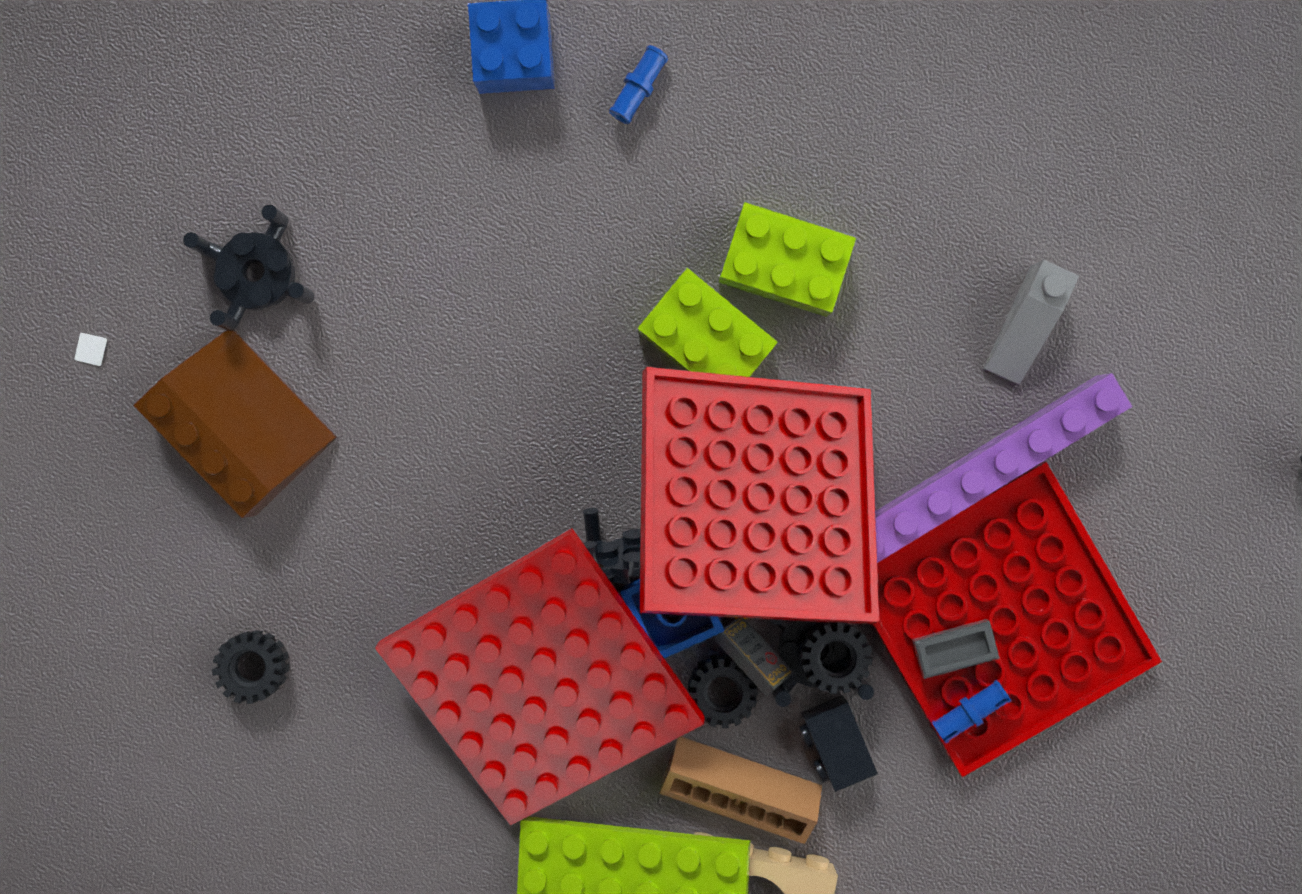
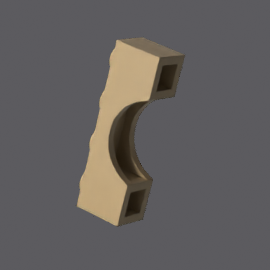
(792, 873)

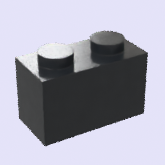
(838, 742)

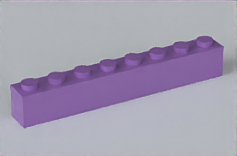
(998, 462)

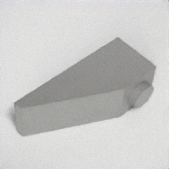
(1030, 320)

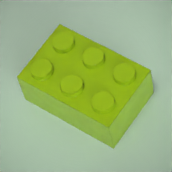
(787, 260)
(705, 330)

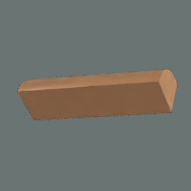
(742, 790)

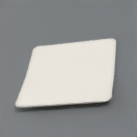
(90, 349)

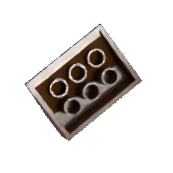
(236, 423)

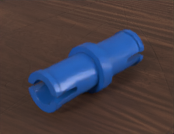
(638, 84)
(971, 711)

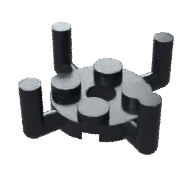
(234, 261)
(616, 558)
(834, 659)

